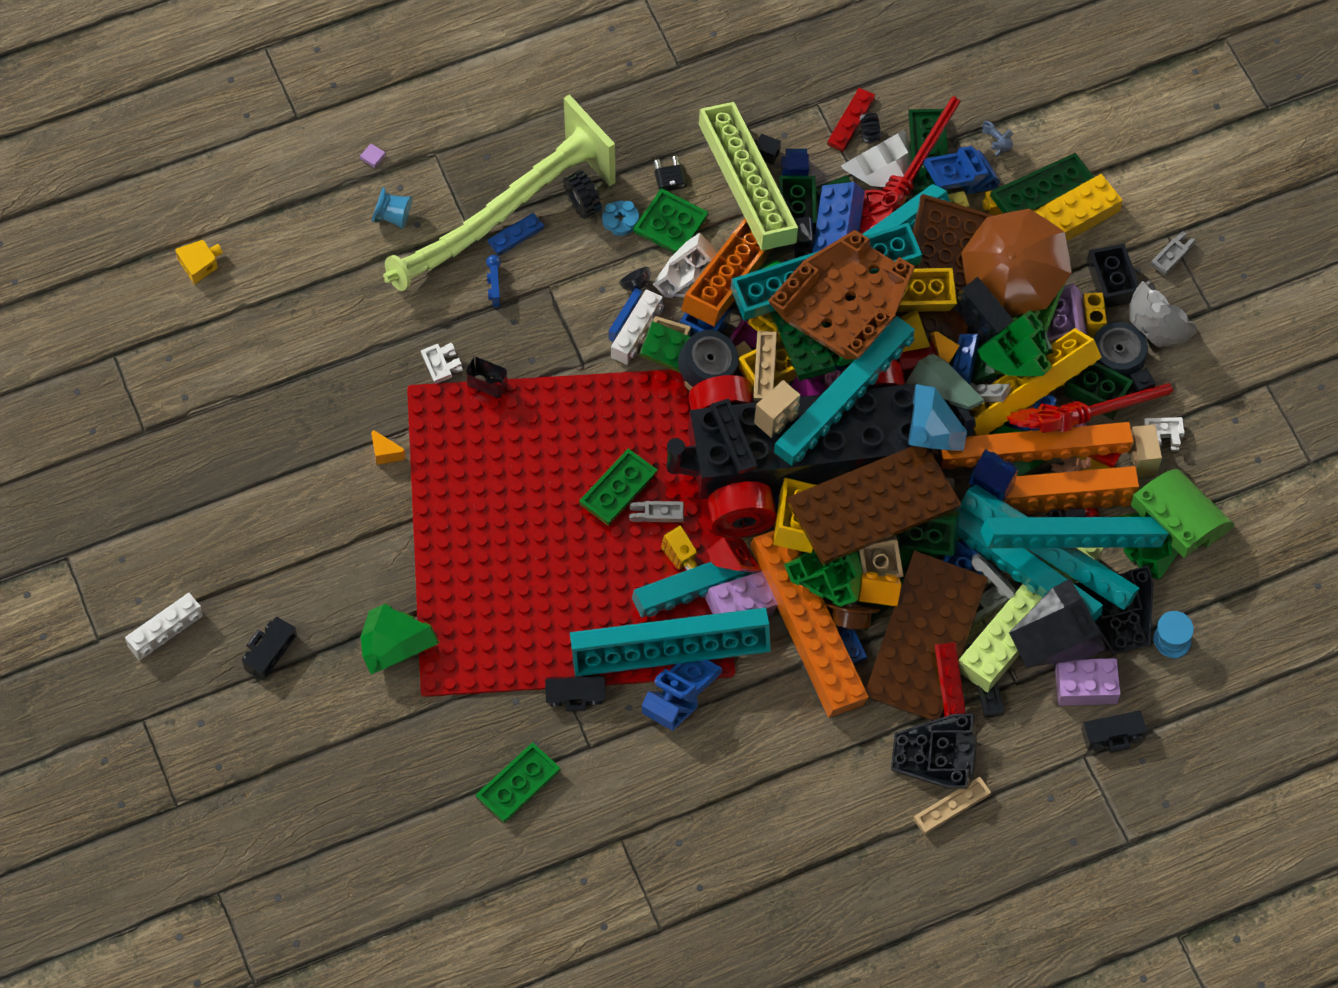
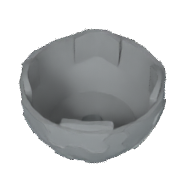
(1158, 319)

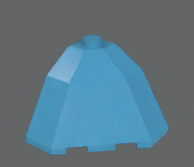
(934, 422)

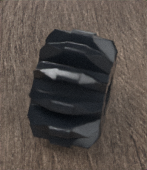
(870, 127)

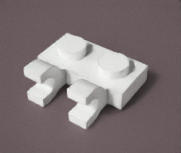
(436, 362)
(1168, 428)

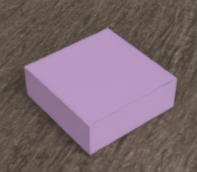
(372, 155)

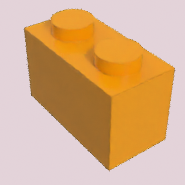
(879, 589)

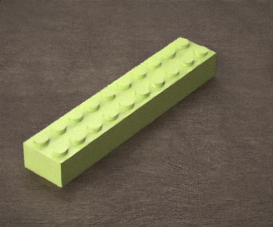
(748, 176)
(994, 649)

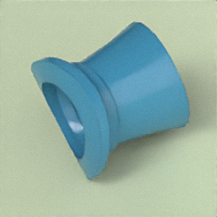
(392, 208)
(1173, 634)

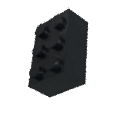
(1113, 274)
(981, 310)

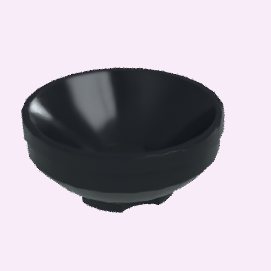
(636, 279)

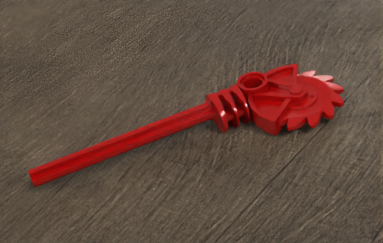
(882, 203)
(1063, 418)

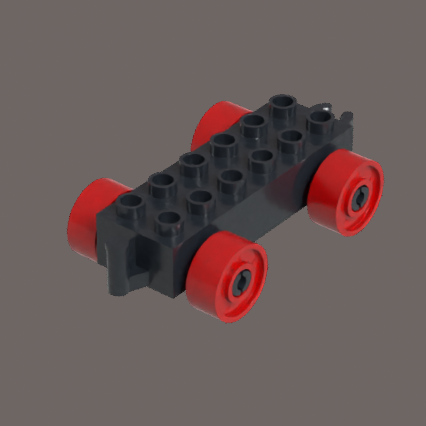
(744, 502)

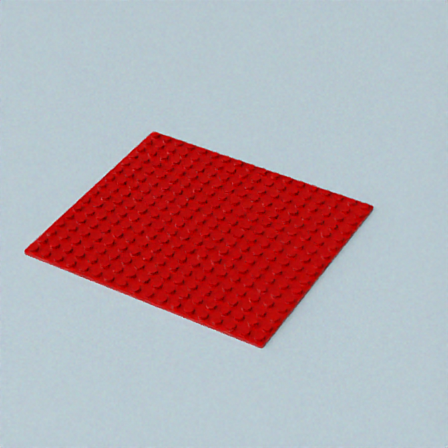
(501, 533)

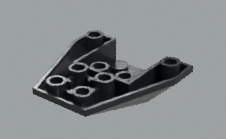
(1129, 627)
(1057, 629)
(938, 751)

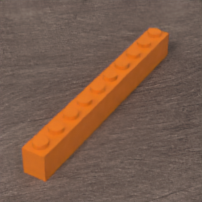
(1036, 445)

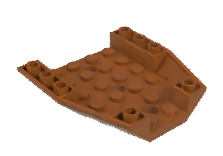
(823, 282)

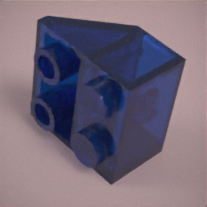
(994, 475)

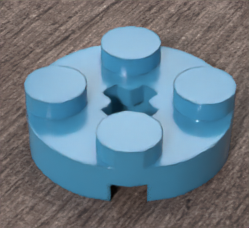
(616, 209)

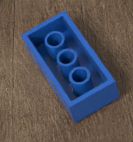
(838, 213)

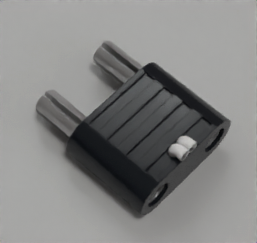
(670, 177)

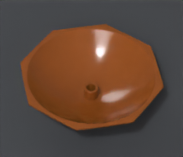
(1018, 260)

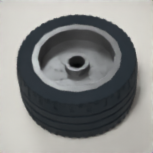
(1121, 348)
(707, 356)

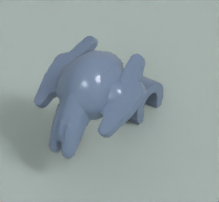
(1004, 141)

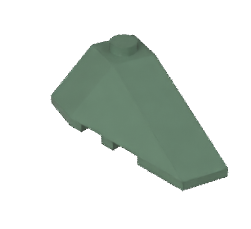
(951, 386)

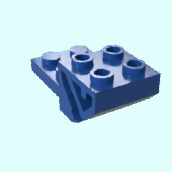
(963, 169)
(680, 692)

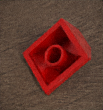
(733, 554)

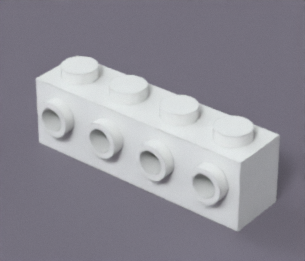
(636, 327)
(164, 626)

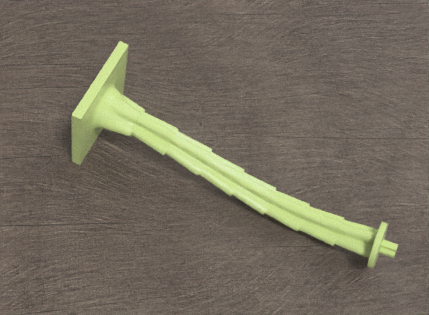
(583, 143)

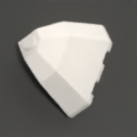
(882, 161)
(685, 267)

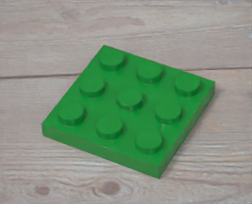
(670, 221)

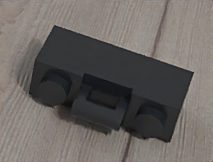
(267, 653)
(569, 688)
(1114, 729)

